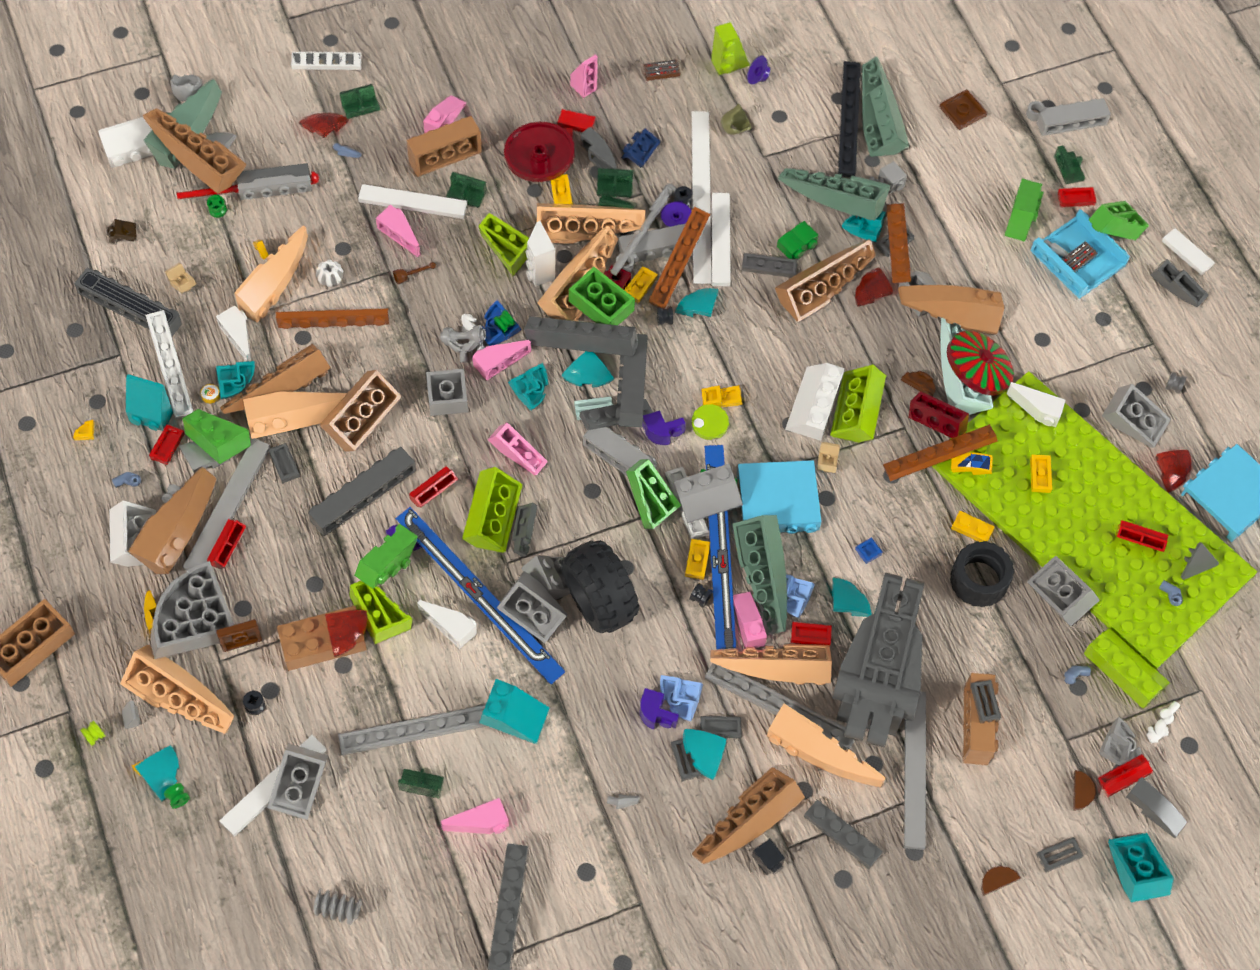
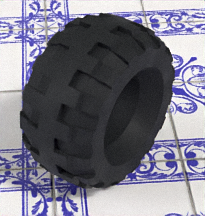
(600, 586)

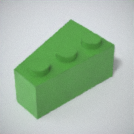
(1024, 209)
(1118, 220)
(215, 435)
(651, 494)
(388, 558)

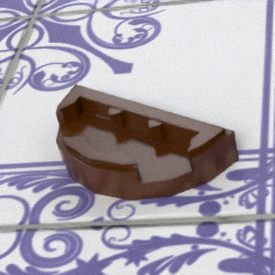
(920, 381)
(1083, 790)
(998, 878)

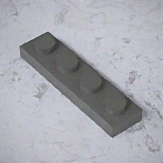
(605, 416)
(843, 834)

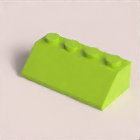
(858, 404)
(492, 510)
(1126, 667)

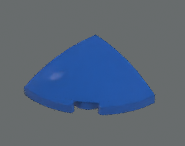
(493, 332)

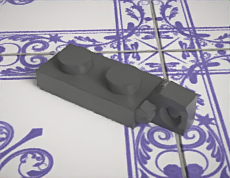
(524, 528)

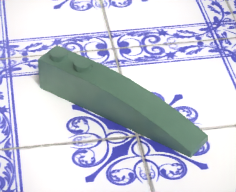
(195, 113)
(852, 196)
(763, 560)

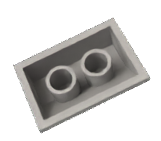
(708, 493)

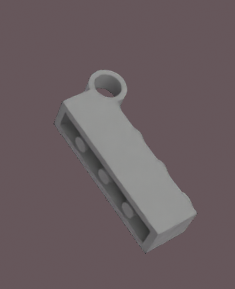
(1069, 117)
(652, 245)
(614, 449)

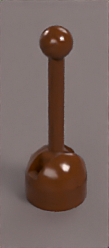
(401, 275)

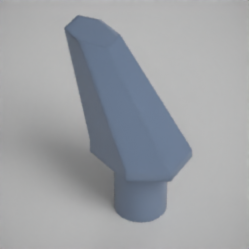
(346, 151)

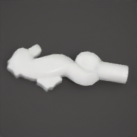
(467, 320)
(1160, 729)

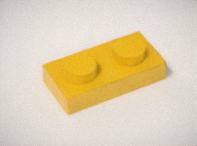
(561, 190)
(641, 283)
(1041, 473)
(972, 527)
(697, 559)

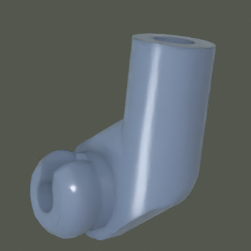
(126, 478)
(1173, 593)
(1075, 671)

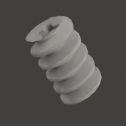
(336, 907)

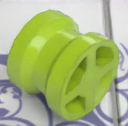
(92, 733)

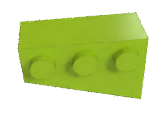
(384, 616)

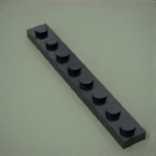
(849, 119)

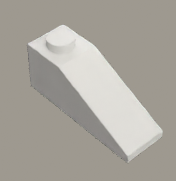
(235, 328)
(1039, 405)
(451, 623)

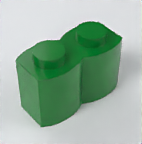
(797, 241)

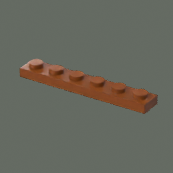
(898, 243)
(679, 258)
(332, 318)
(940, 452)

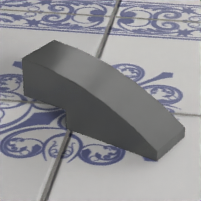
(597, 149)
(1179, 283)
(1156, 807)

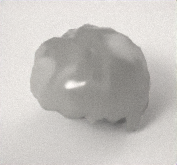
(185, 86)

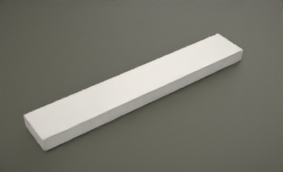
(412, 201)
(721, 239)
(169, 364)
(259, 797)

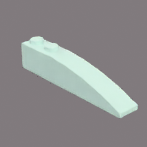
(957, 392)

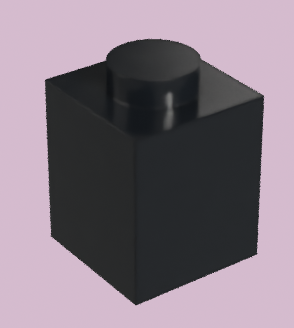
(768, 857)

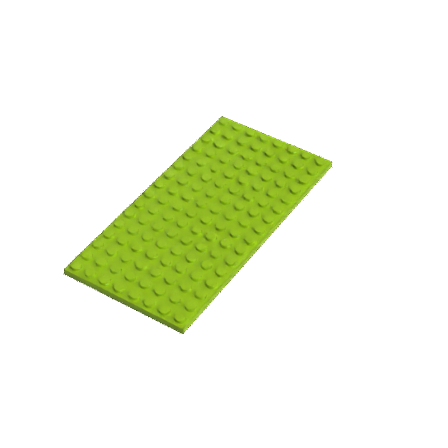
(1080, 519)

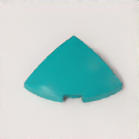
(865, 228)
(698, 302)
(588, 370)
(234, 378)
(530, 386)
(849, 599)
(705, 750)
(160, 770)

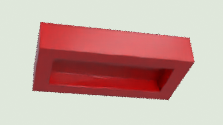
(577, 121)
(1076, 197)
(166, 444)
(810, 634)

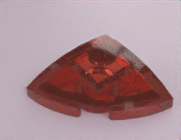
(323, 123)
(872, 286)
(1174, 467)
(345, 629)

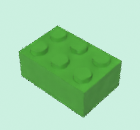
(601, 298)

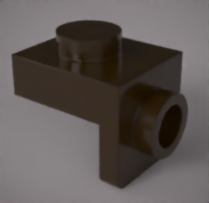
(121, 230)

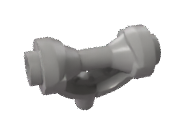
(475, 336)

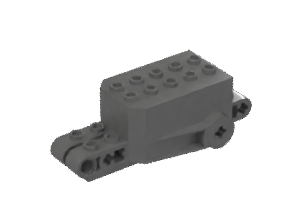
(883, 665)

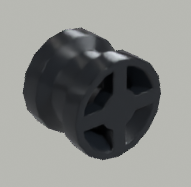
(686, 193)
(665, 315)
(701, 595)
(255, 707)

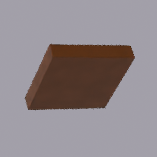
(963, 109)
(239, 635)

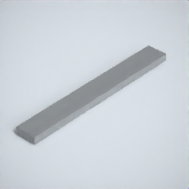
(229, 502)
(773, 701)
(411, 730)
(915, 778)

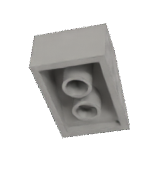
(1136, 415)
(1063, 591)
(532, 607)
(297, 781)

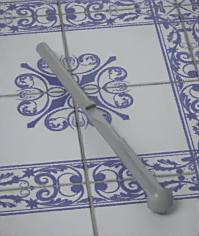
(668, 190)

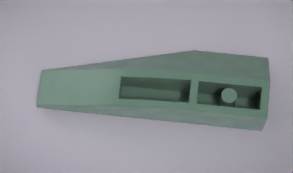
(880, 113)

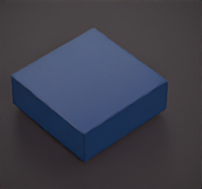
(868, 550)

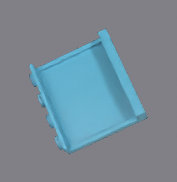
(1108, 261)
(1229, 490)
(783, 491)

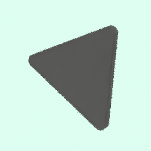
(1199, 561)

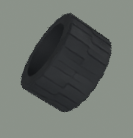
(992, 556)

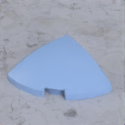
(797, 595)
(681, 695)

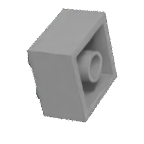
(447, 392)

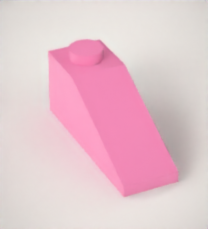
(584, 77)
(443, 113)
(395, 225)
(499, 357)
(516, 448)
(749, 621)
(482, 819)

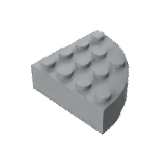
(189, 613)

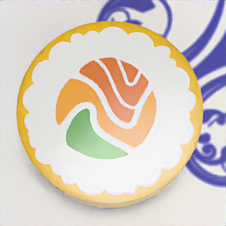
(210, 393)

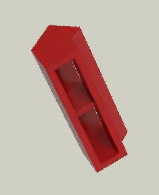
(433, 487)
(1142, 535)
(226, 543)
(1125, 775)

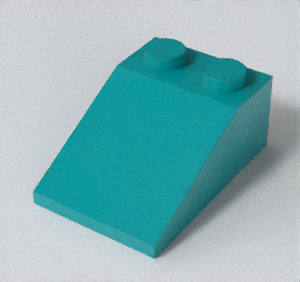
(147, 403)
(514, 712)
(1140, 867)

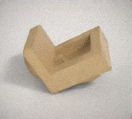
(179, 278)
(828, 457)

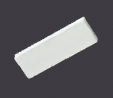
(1188, 251)

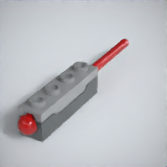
(265, 183)

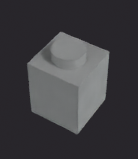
(893, 176)

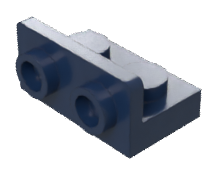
(641, 147)

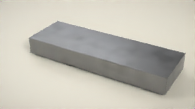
(769, 265)

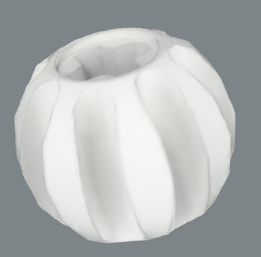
(329, 273)

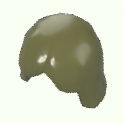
(736, 118)

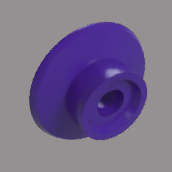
(758, 70)
(673, 210)

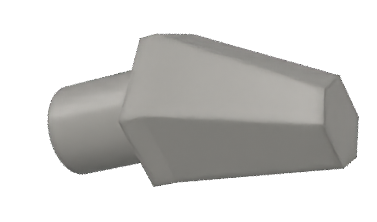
(1056, 248)
(623, 801)

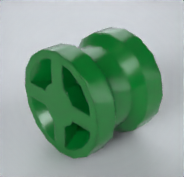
(216, 201)
(504, 321)
(176, 796)

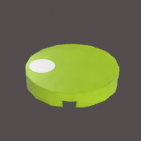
(710, 422)

